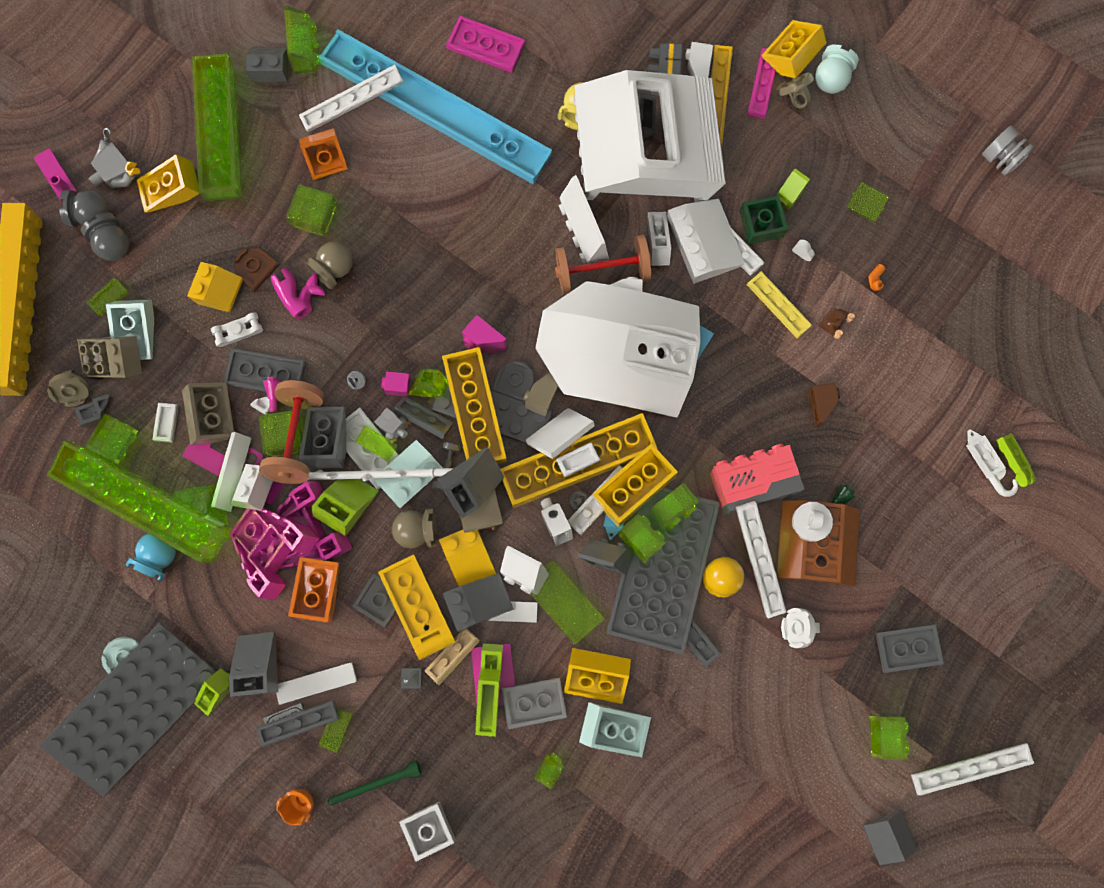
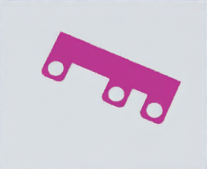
(213, 461)

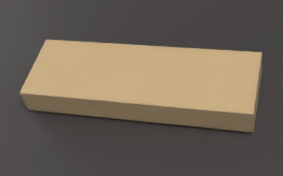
(452, 656)

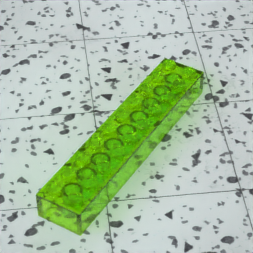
(139, 502)

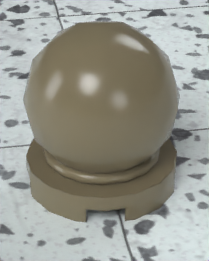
(331, 262)
(413, 529)

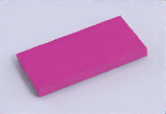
(485, 44)

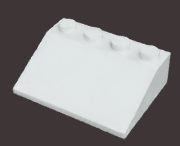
(582, 223)
(705, 239)

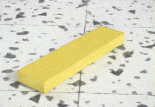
(779, 304)

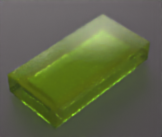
(109, 293)
(376, 443)
(335, 732)

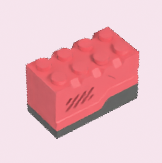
(757, 478)

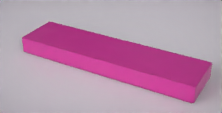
(762, 88)

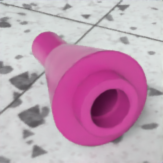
(270, 386)

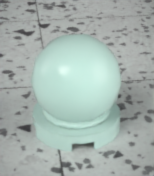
(835, 69)

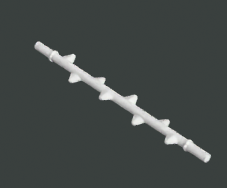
(386, 473)

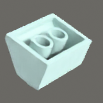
(403, 489)

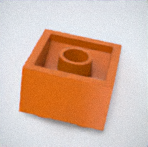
(323, 154)

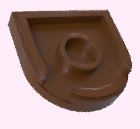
(254, 266)

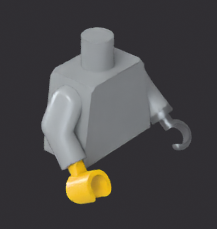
(112, 165)

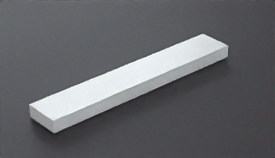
(351, 98)
(761, 559)
(972, 769)

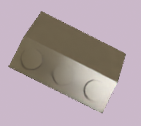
(207, 412)

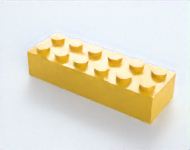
(473, 404)

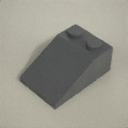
(324, 438)
(477, 602)

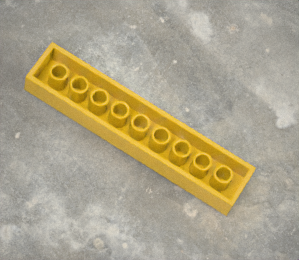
(18, 274)

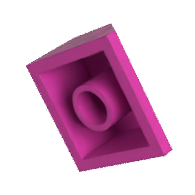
(482, 335)

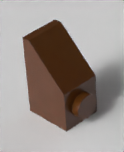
(823, 401)

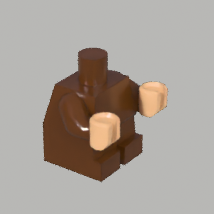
(834, 320)

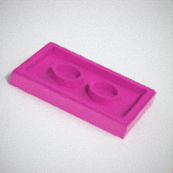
(507, 672)

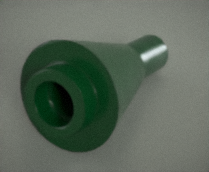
(843, 495)

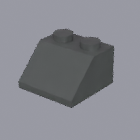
(267, 64)
(607, 556)

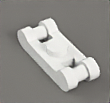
(237, 330)

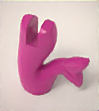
(287, 292)

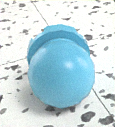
(152, 556)

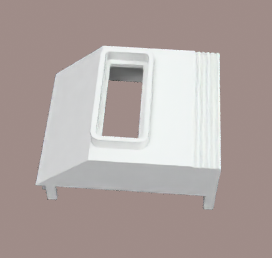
(614, 141)

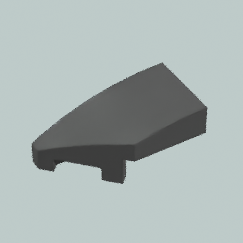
(92, 411)

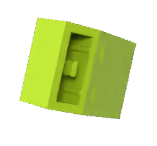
(343, 503)

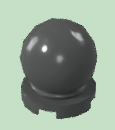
(81, 207)
(106, 237)

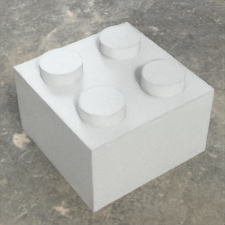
(427, 831)

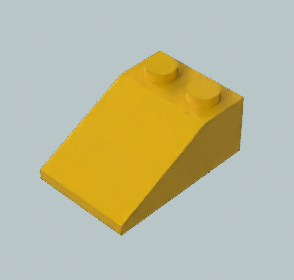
(168, 184)
(467, 556)

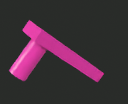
(54, 172)

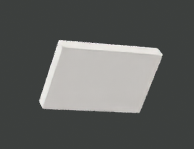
(560, 433)

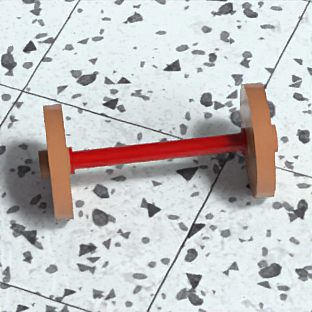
(642, 258)
(299, 396)

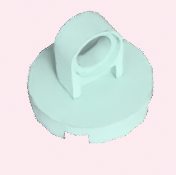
(116, 651)

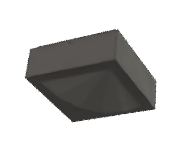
(411, 678)

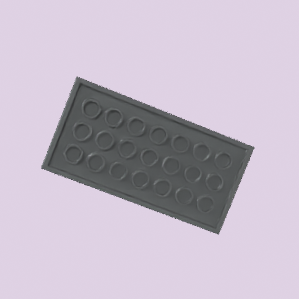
(660, 596)
(129, 709)

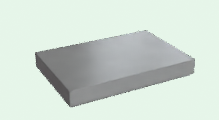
(533, 703)

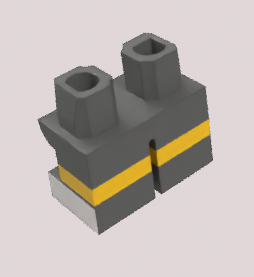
(668, 59)

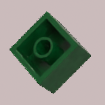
(763, 220)

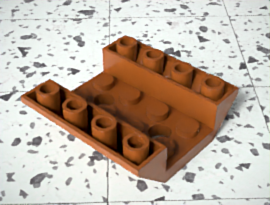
(838, 548)

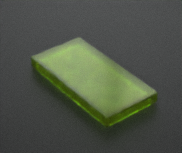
(567, 604)

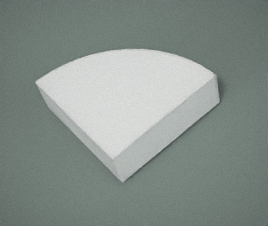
(262, 405)

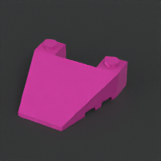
(299, 508)
(264, 543)

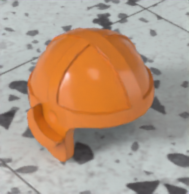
(296, 806)

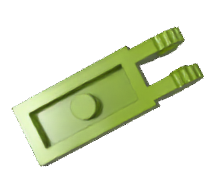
(1016, 460)

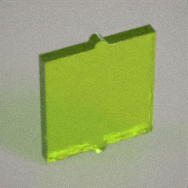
(867, 202)

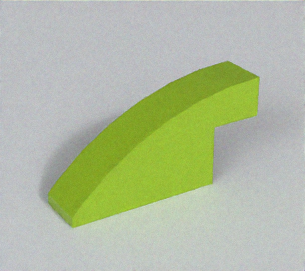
(489, 690)

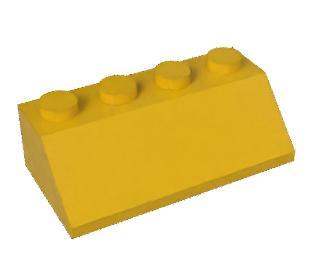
(635, 485)

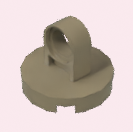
(797, 87)
(68, 389)

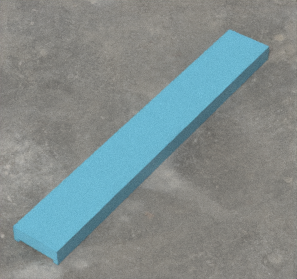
(440, 108)

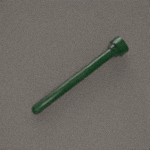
(412, 770)

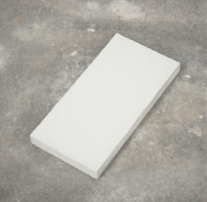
(362, 457)

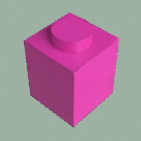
(396, 383)

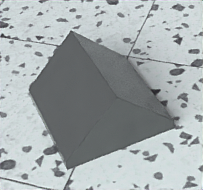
(890, 838)

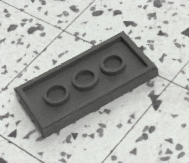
(251, 368)

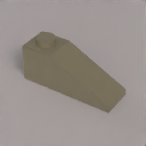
(541, 395)

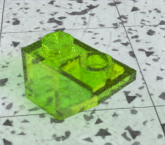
(429, 383)

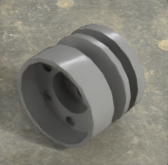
(1007, 150)

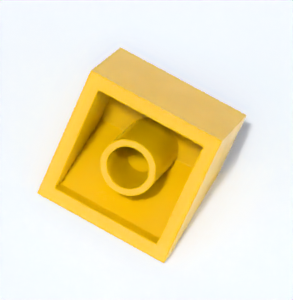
(215, 287)

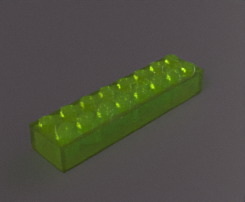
(216, 127)

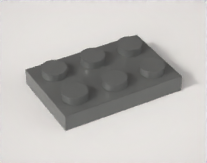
(909, 648)

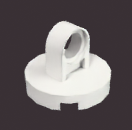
(812, 521)
(799, 628)

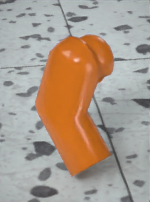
(874, 278)

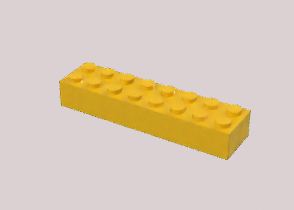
(542, 475)

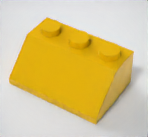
(795, 48)
(597, 675)

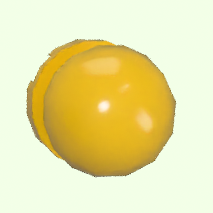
(723, 577)

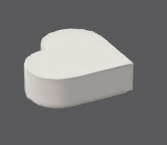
(804, 250)

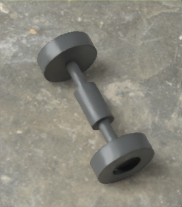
(451, 448)

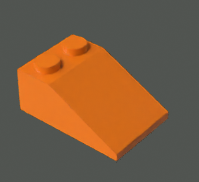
(314, 590)

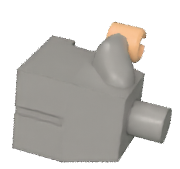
(392, 425)

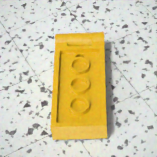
(416, 607)

